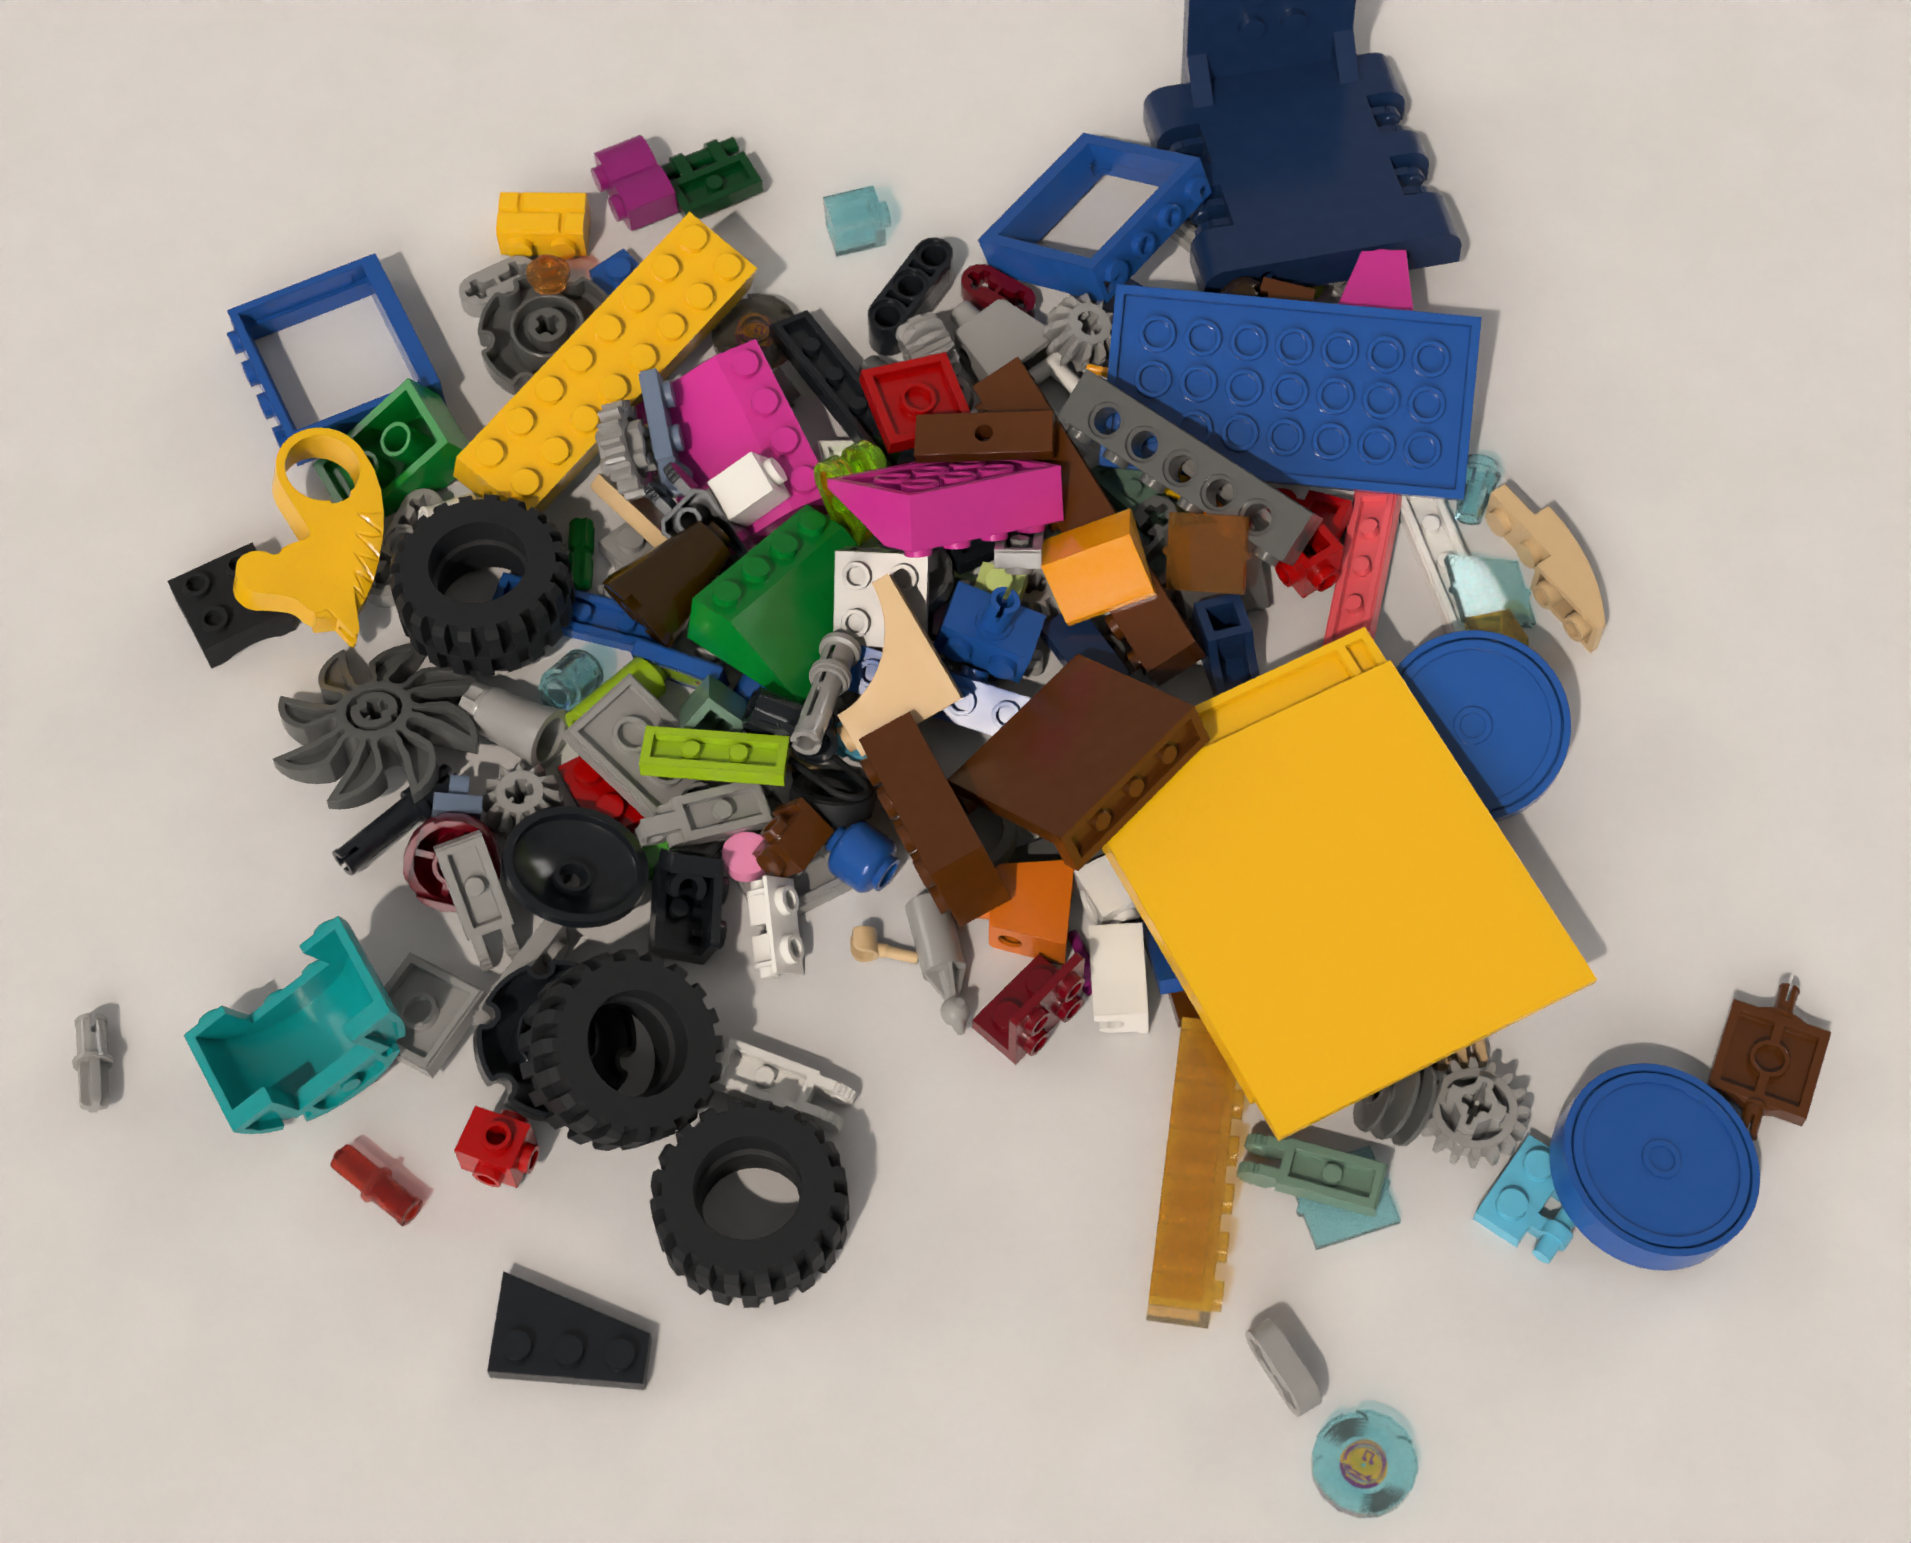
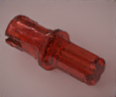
(376, 1184)

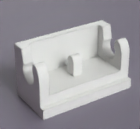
(1118, 977)

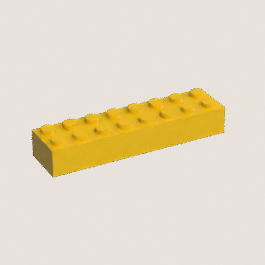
(645, 324)

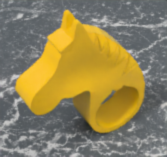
(338, 546)

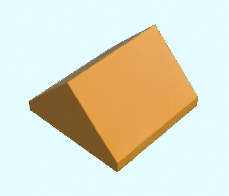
(1097, 567)

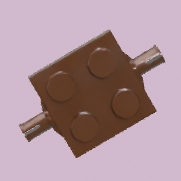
(1768, 1060)

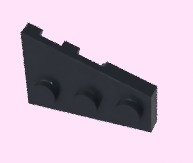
(563, 1341)

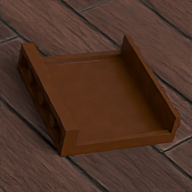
(1081, 757)

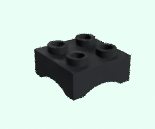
(216, 616)

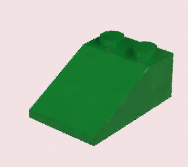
(408, 443)

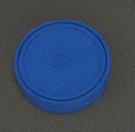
(1495, 713)
(1654, 1167)

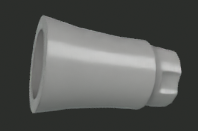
(516, 723)

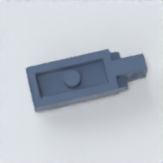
(665, 437)

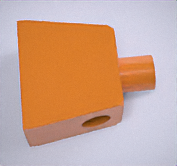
(1038, 912)

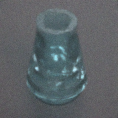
(1481, 480)

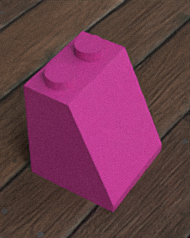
(1380, 281)

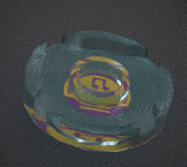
(1364, 1463)

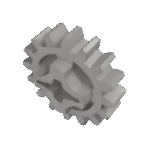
(625, 448)
(1494, 1121)

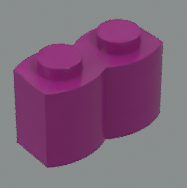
(634, 182)

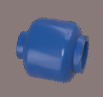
(862, 857)

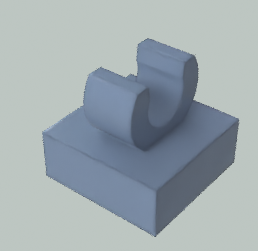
(457, 799)

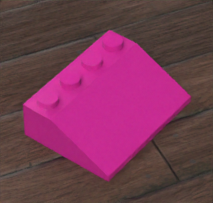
(739, 408)
(952, 502)

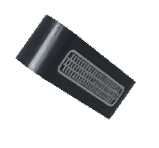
(911, 291)

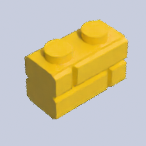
(543, 224)

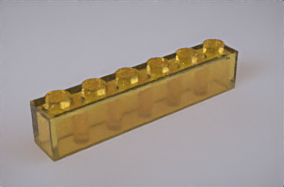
(1194, 1183)

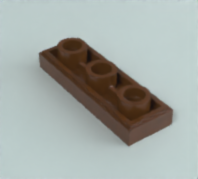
(960, 436)

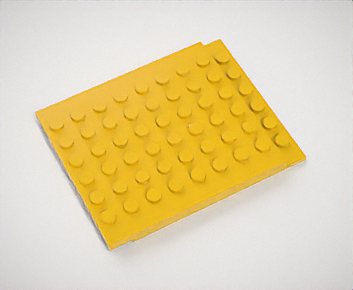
(1337, 889)

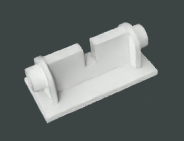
(776, 905)

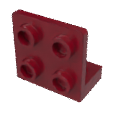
(1031, 1005)

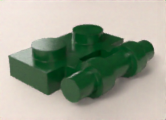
(713, 186)

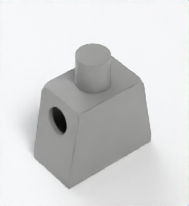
(996, 337)

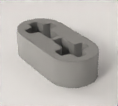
(489, 281)
(1283, 1367)

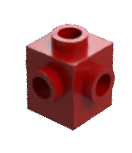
(1316, 566)
(497, 1147)

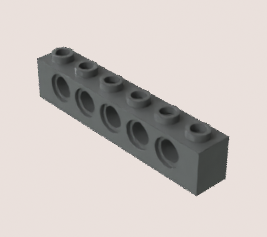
(1097, 399)

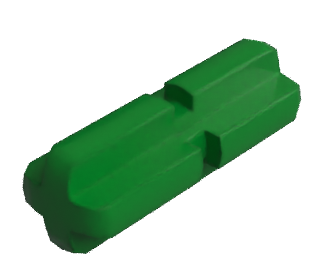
(581, 552)

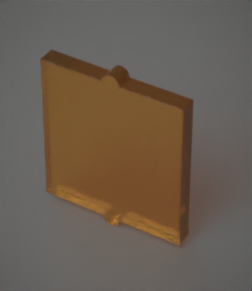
(1207, 553)

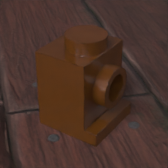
(791, 839)

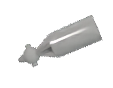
(939, 957)

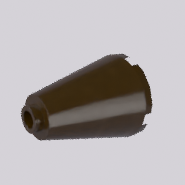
(663, 581)

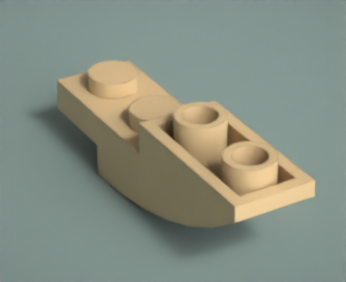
(1562, 572)

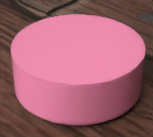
(738, 857)

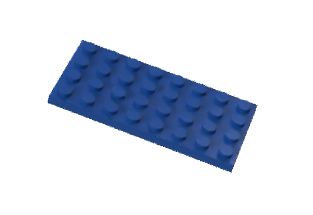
(1304, 386)

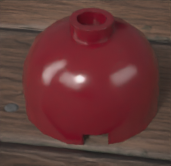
(422, 866)

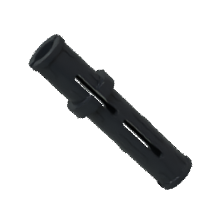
(389, 826)

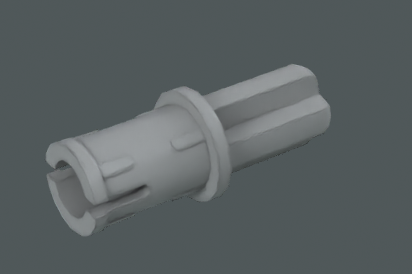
(92, 1062)

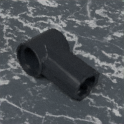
(779, 715)

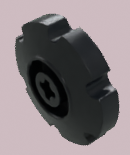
(497, 1043)

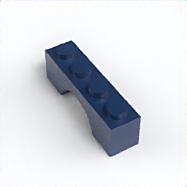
(1227, 640)

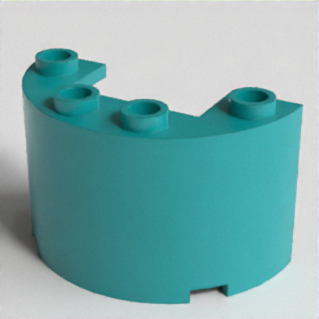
(306, 1043)

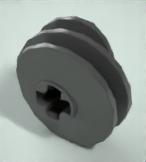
(1399, 1109)

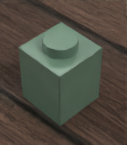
(713, 708)

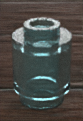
(570, 680)

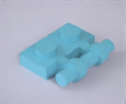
(1519, 1198)

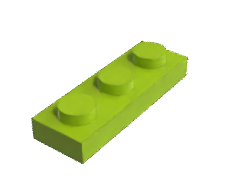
(714, 755)

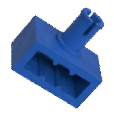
(989, 631)

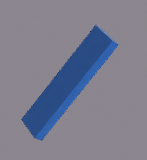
(593, 618)

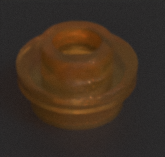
(548, 274)

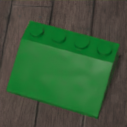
(774, 604)

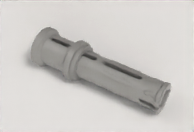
(829, 679)

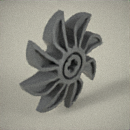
(376, 727)

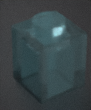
(856, 220)

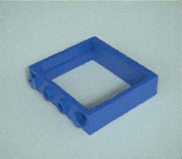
(1013, 238)
(308, 300)

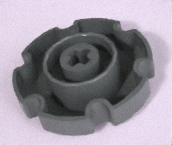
(529, 327)

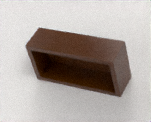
(931, 821)

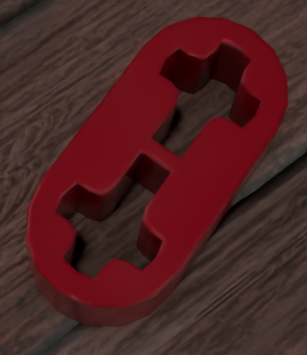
(999, 287)

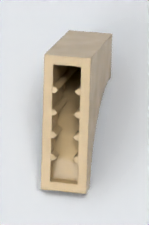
(907, 677)

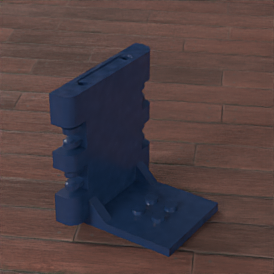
(1295, 146)

